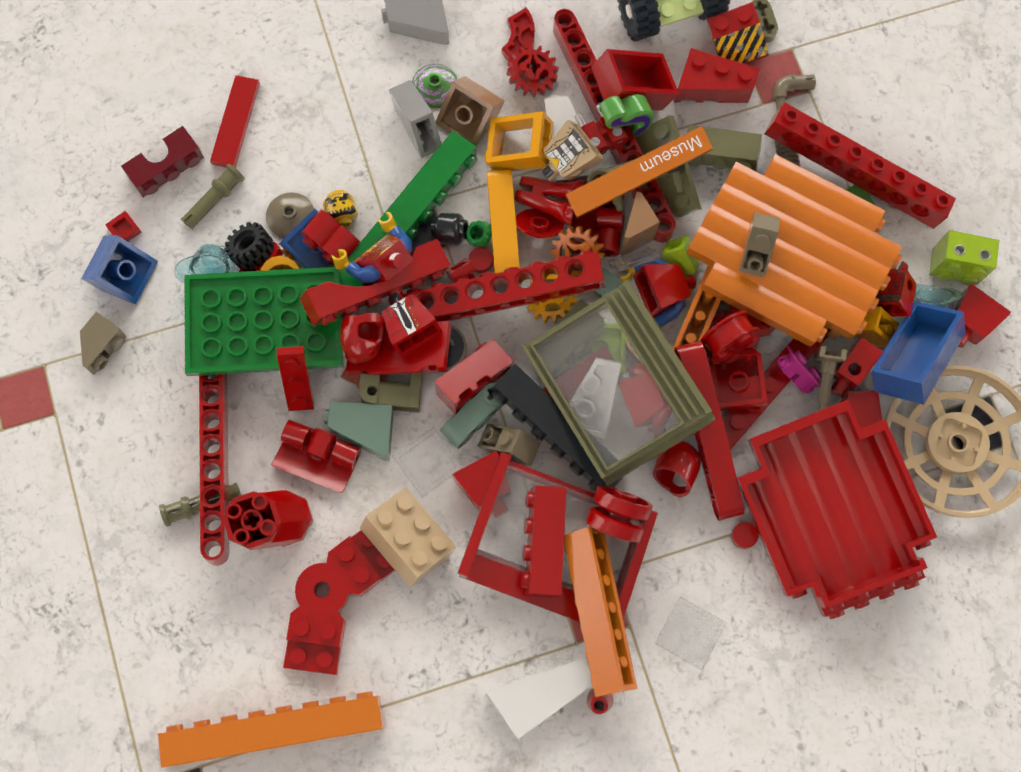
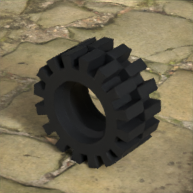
(259, 246)

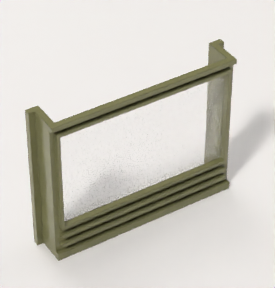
(618, 383)

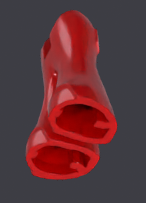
(538, 197)

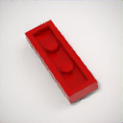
(295, 378)

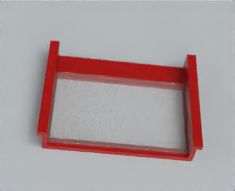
(498, 539)

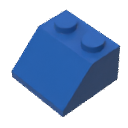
(119, 269)

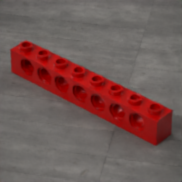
(860, 166)
(515, 296)

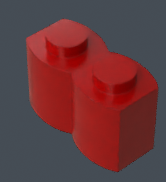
(328, 237)

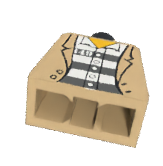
(570, 153)

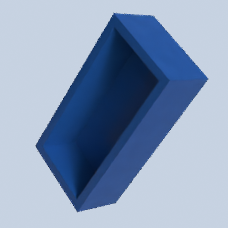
(918, 352)

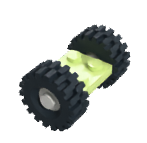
(646, 17)

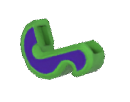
(631, 111)

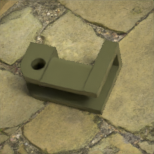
(400, 395)

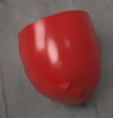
(362, 336)
(678, 459)

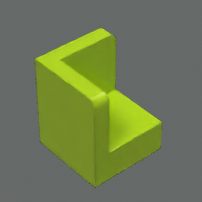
(675, 253)

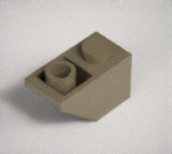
(759, 244)
(98, 342)
(510, 441)

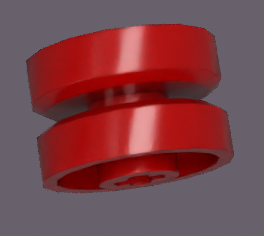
(619, 513)

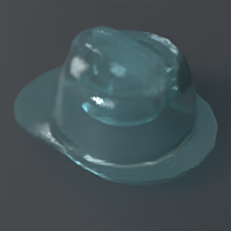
(206, 260)
(937, 296)

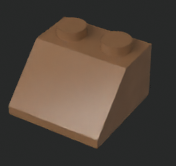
(469, 110)

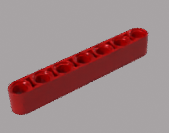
(712, 439)

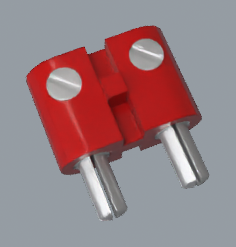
(600, 135)

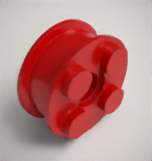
(730, 337)

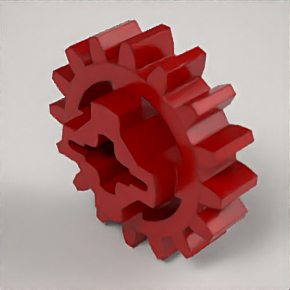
(523, 75)

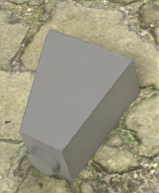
(417, 19)
(416, 118)

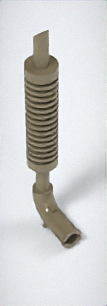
(779, 95)

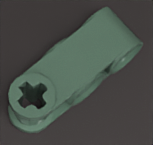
(471, 417)

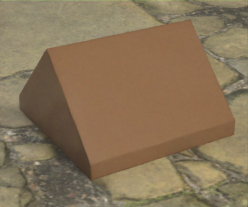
(641, 225)

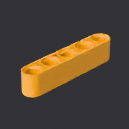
(502, 220)

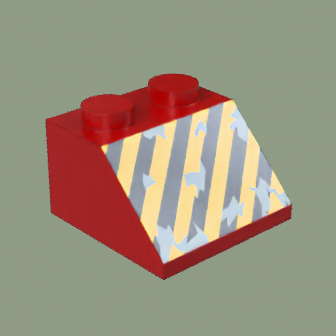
(738, 34)

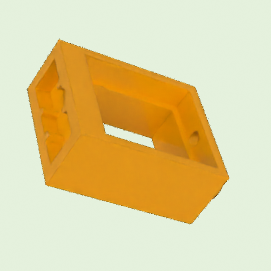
(541, 136)

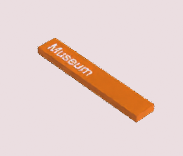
(639, 171)

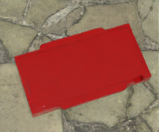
(428, 357)

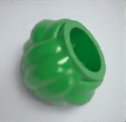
(479, 233)

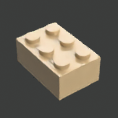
(407, 537)

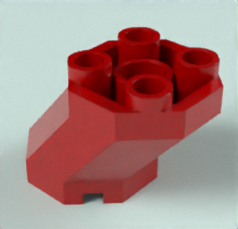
(267, 519)

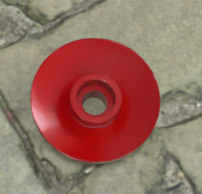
(538, 224)

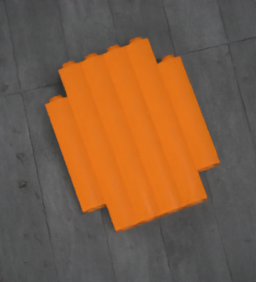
(823, 259)

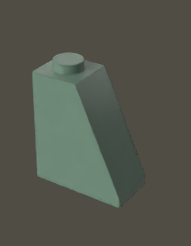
(362, 425)

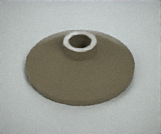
(281, 223)

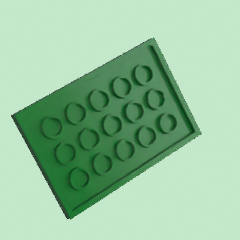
(244, 316)

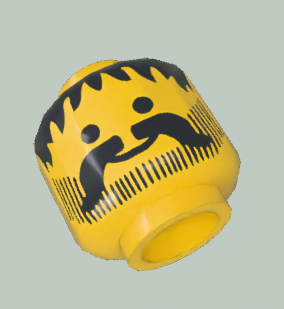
(341, 207)

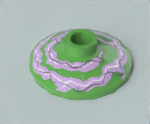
(434, 93)

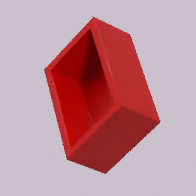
(635, 72)

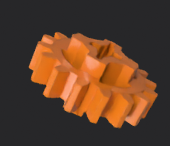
(571, 245)

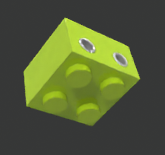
(964, 257)

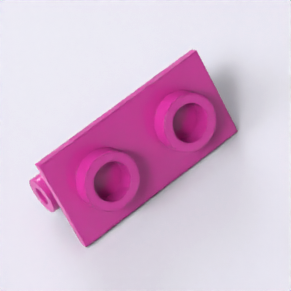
(796, 363)

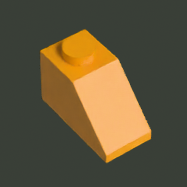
(879, 327)

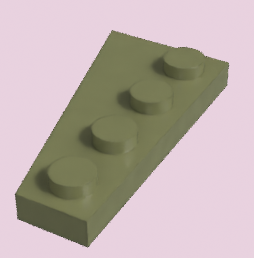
(655, 136)

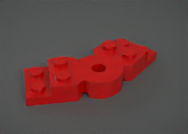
(742, 381)
(316, 625)

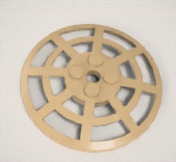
(974, 439)

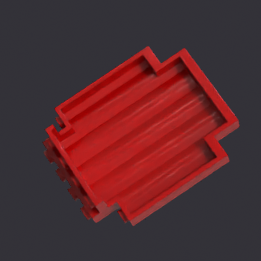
(837, 510)

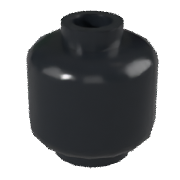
(449, 228)

